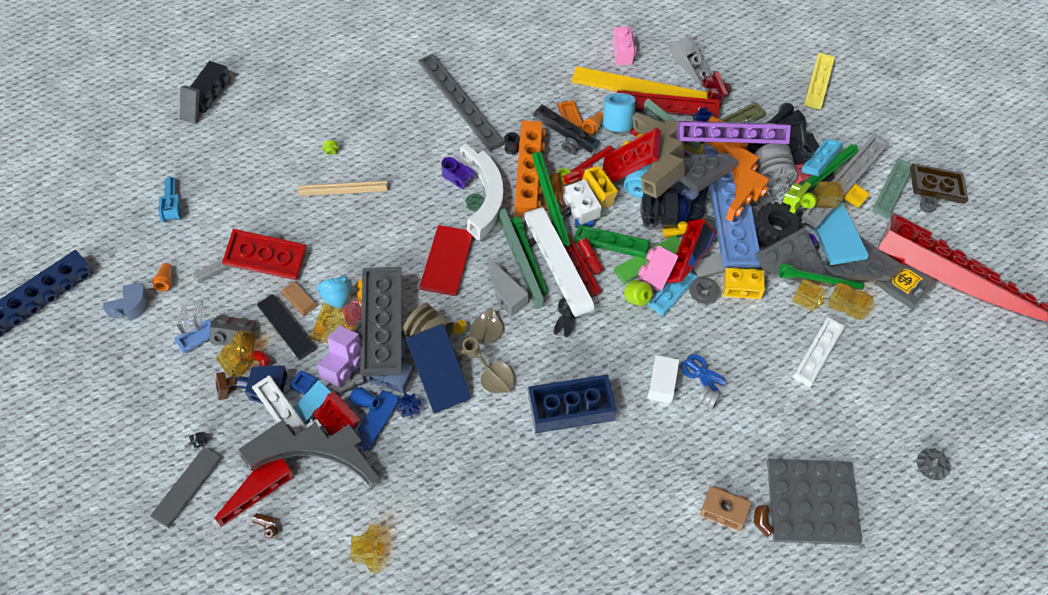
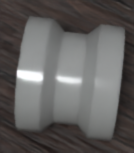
(708, 397)

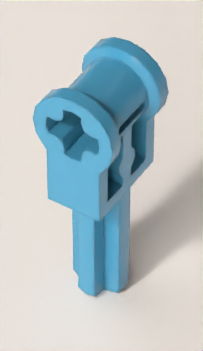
(170, 203)

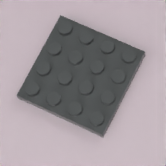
(813, 502)

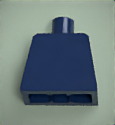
(258, 373)

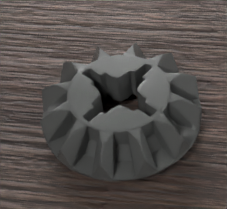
(705, 284)
(925, 460)

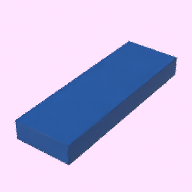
(377, 419)

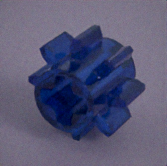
(702, 115)
(406, 400)

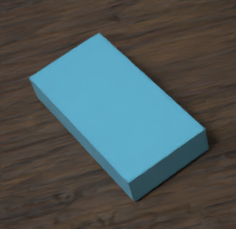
(312, 400)

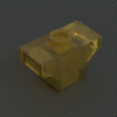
(367, 548)

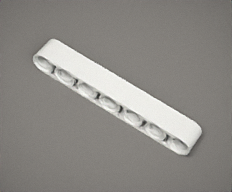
(559, 262)

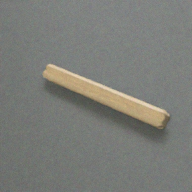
(342, 188)

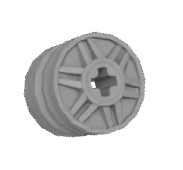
(776, 164)

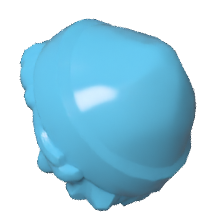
(336, 291)

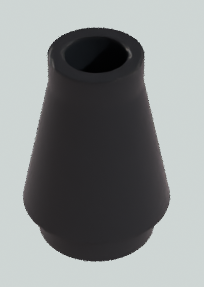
(802, 154)

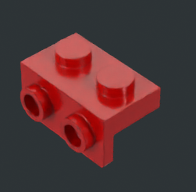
(335, 414)

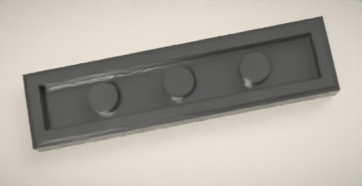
(186, 487)

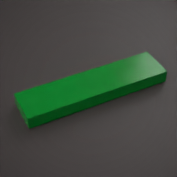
(613, 241)

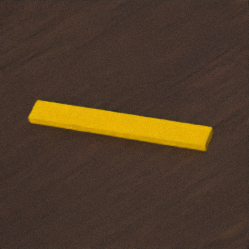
(624, 83)

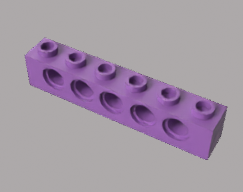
(733, 132)

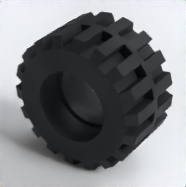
(777, 215)

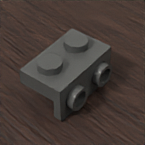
(225, 327)

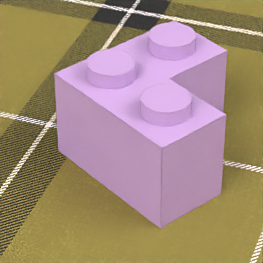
(342, 358)

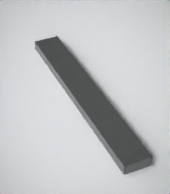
(461, 102)

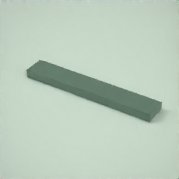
(520, 259)

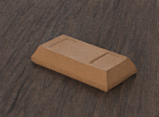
(299, 298)

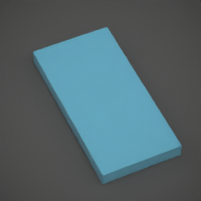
(840, 237)

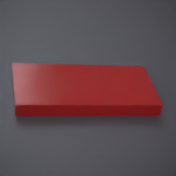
(632, 155)
(264, 254)
(446, 261)

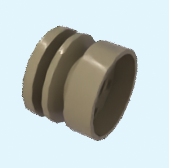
(425, 318)

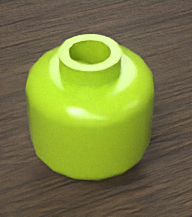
(638, 293)

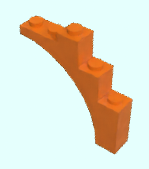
(748, 183)

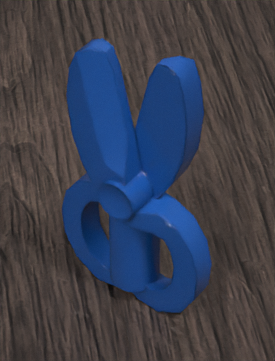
(705, 375)

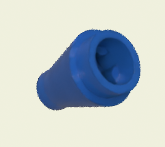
(362, 398)

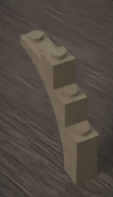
(670, 165)

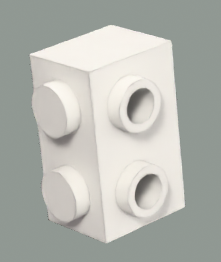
(582, 202)

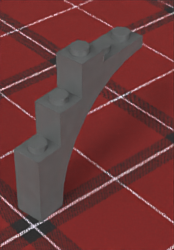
(313, 441)

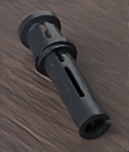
(698, 205)

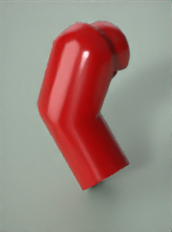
(262, 357)

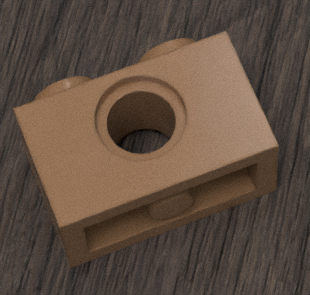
(731, 518)

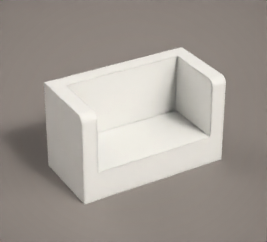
(663, 379)

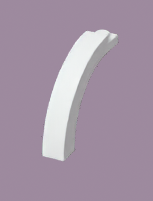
(486, 217)

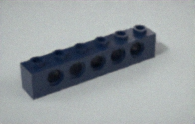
(42, 290)

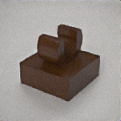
(224, 385)

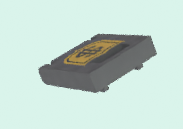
(905, 283)

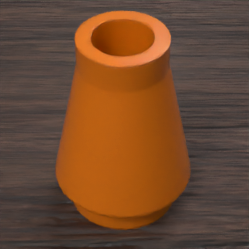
(593, 123)
(163, 278)

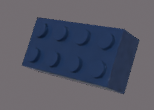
(571, 403)

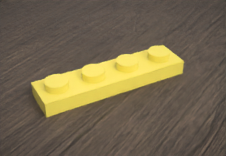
(819, 81)

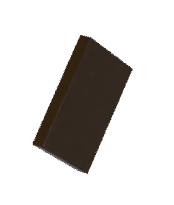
(938, 183)

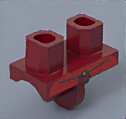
(717, 88)

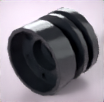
(660, 208)

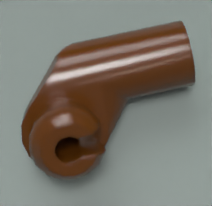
(760, 520)

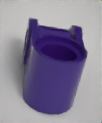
(458, 174)

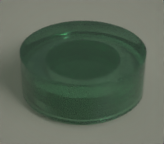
(474, 202)

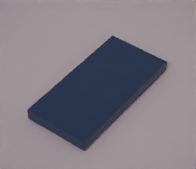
(438, 368)

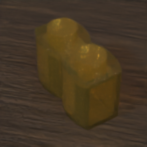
(852, 302)

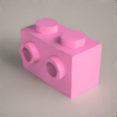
(623, 45)
(657, 267)

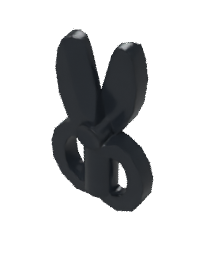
(565, 320)

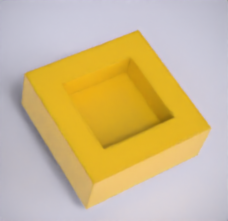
(856, 195)

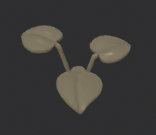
(489, 329)

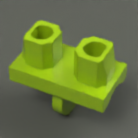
(797, 196)

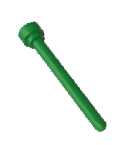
(518, 225)
(788, 271)

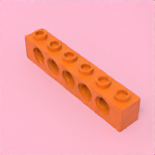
(527, 179)

